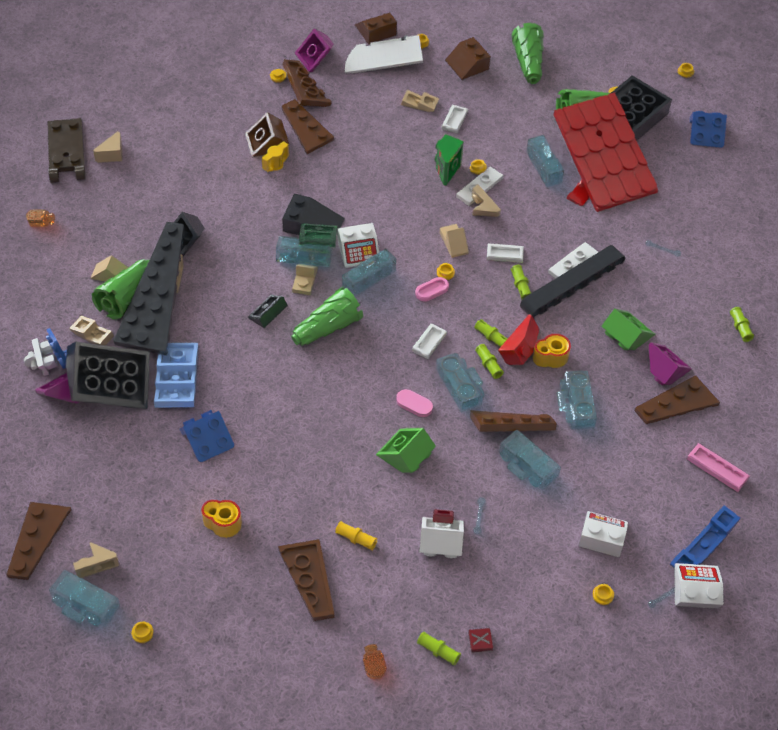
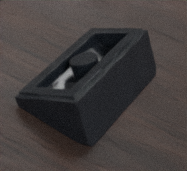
(268, 310)

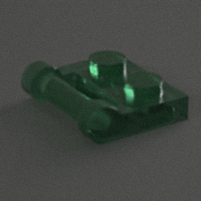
(318, 235)

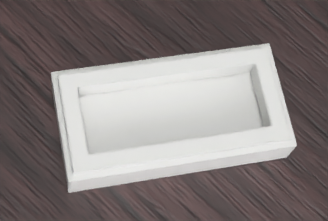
(454, 119)
(505, 253)
(429, 341)

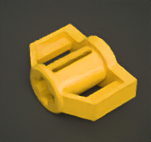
(275, 157)

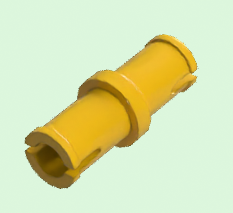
(356, 535)

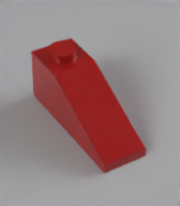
(520, 343)

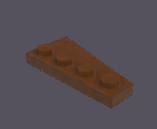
(304, 86)
(306, 127)
(679, 400)
(499, 421)
(35, 537)
(309, 574)

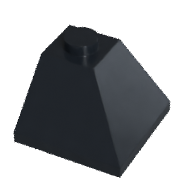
(193, 230)

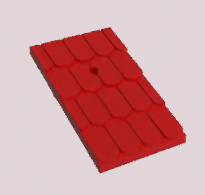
(605, 152)

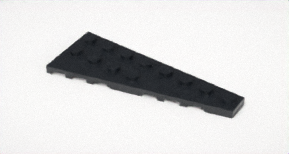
(150, 310)

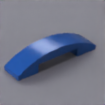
(709, 539)

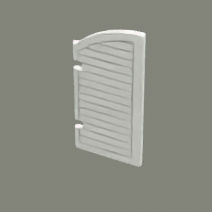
(384, 55)

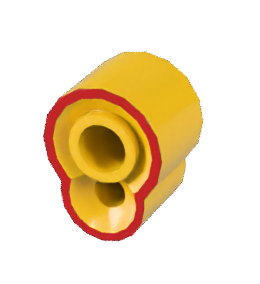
(552, 351)
(222, 517)

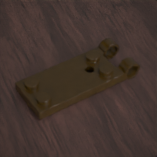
(65, 139)

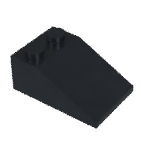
(308, 211)

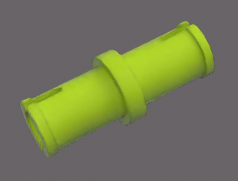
(521, 282)
(742, 324)
(491, 333)
(489, 361)
(439, 648)

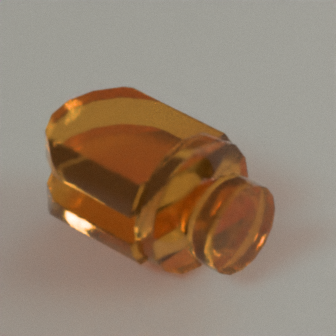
(40, 217)
(374, 662)

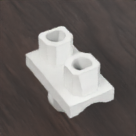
(39, 358)

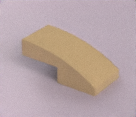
(425, 102)
(88, 330)

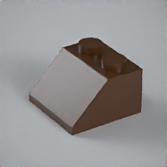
(378, 28)
(468, 59)
(265, 133)

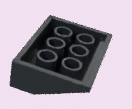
(642, 105)
(108, 375)

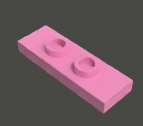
(718, 467)

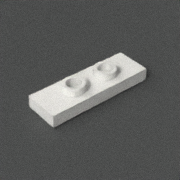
(485, 180)
(576, 257)

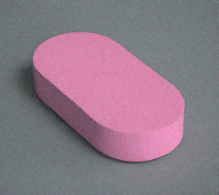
(432, 289)
(414, 403)

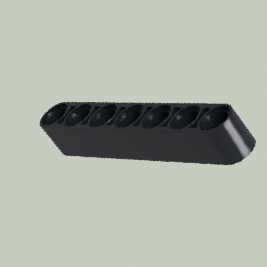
(572, 280)

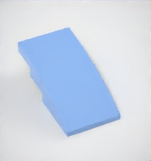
(176, 376)

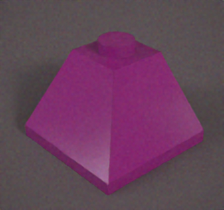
(314, 49)
(665, 364)
(57, 388)

